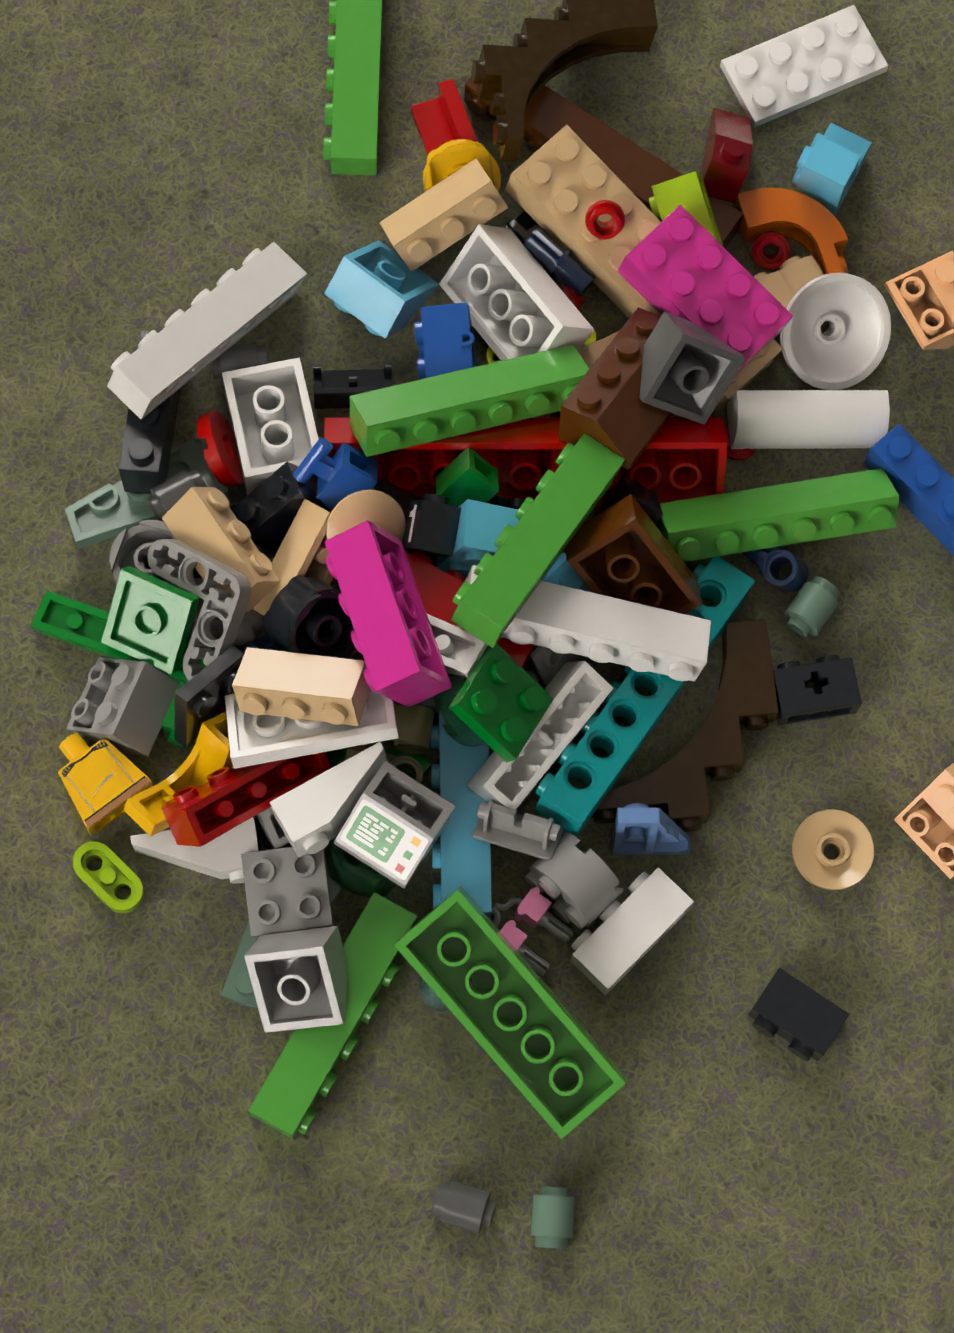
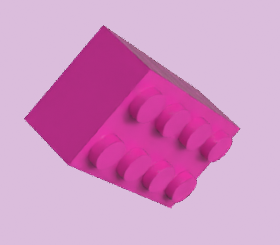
(696, 278)
(386, 615)

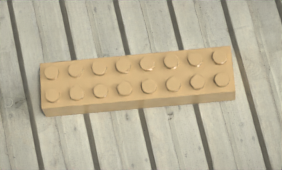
(559, 188)

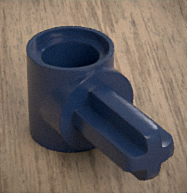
(770, 562)

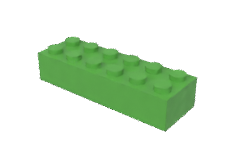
(511, 1012)

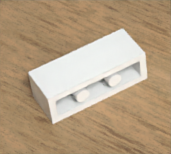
(630, 929)

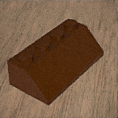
(608, 395)

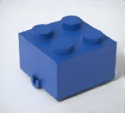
(445, 340)

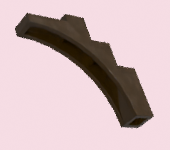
(547, 47)
(743, 698)

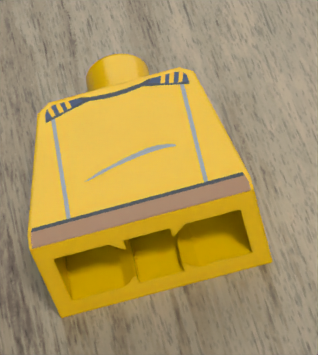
(99, 780)

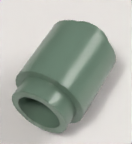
(812, 607)
(552, 1218)

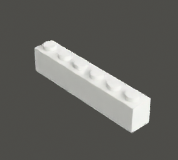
(205, 330)
(611, 631)

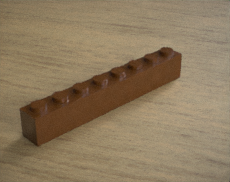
(628, 161)

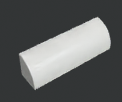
(807, 419)
(576, 695)

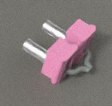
(533, 911)

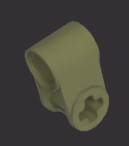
(413, 728)

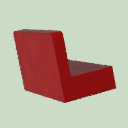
(442, 118)

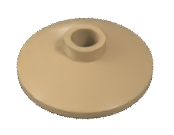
(365, 506)
(844, 833)

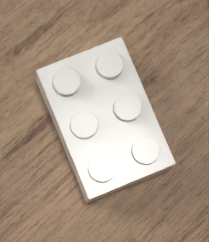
(269, 417)

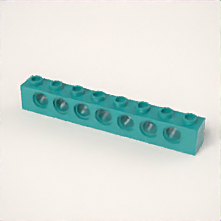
(574, 807)

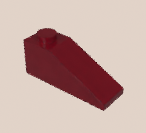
(727, 154)

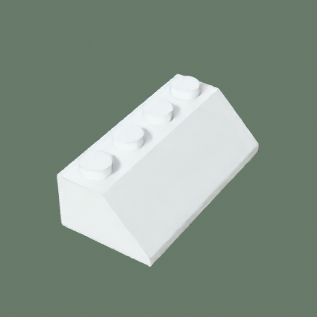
(512, 296)

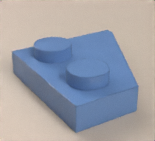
(647, 832)

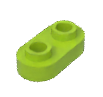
(109, 877)

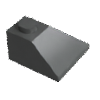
(686, 368)

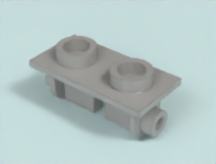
(517, 832)

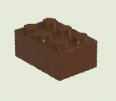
(631, 560)

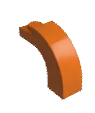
(795, 218)

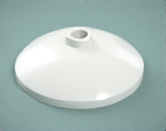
(855, 335)

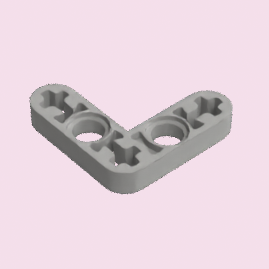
(216, 599)

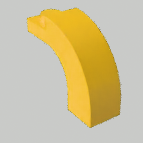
(208, 755)

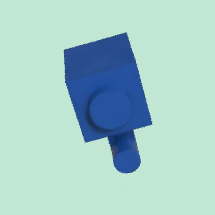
(337, 476)

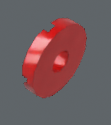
(222, 449)

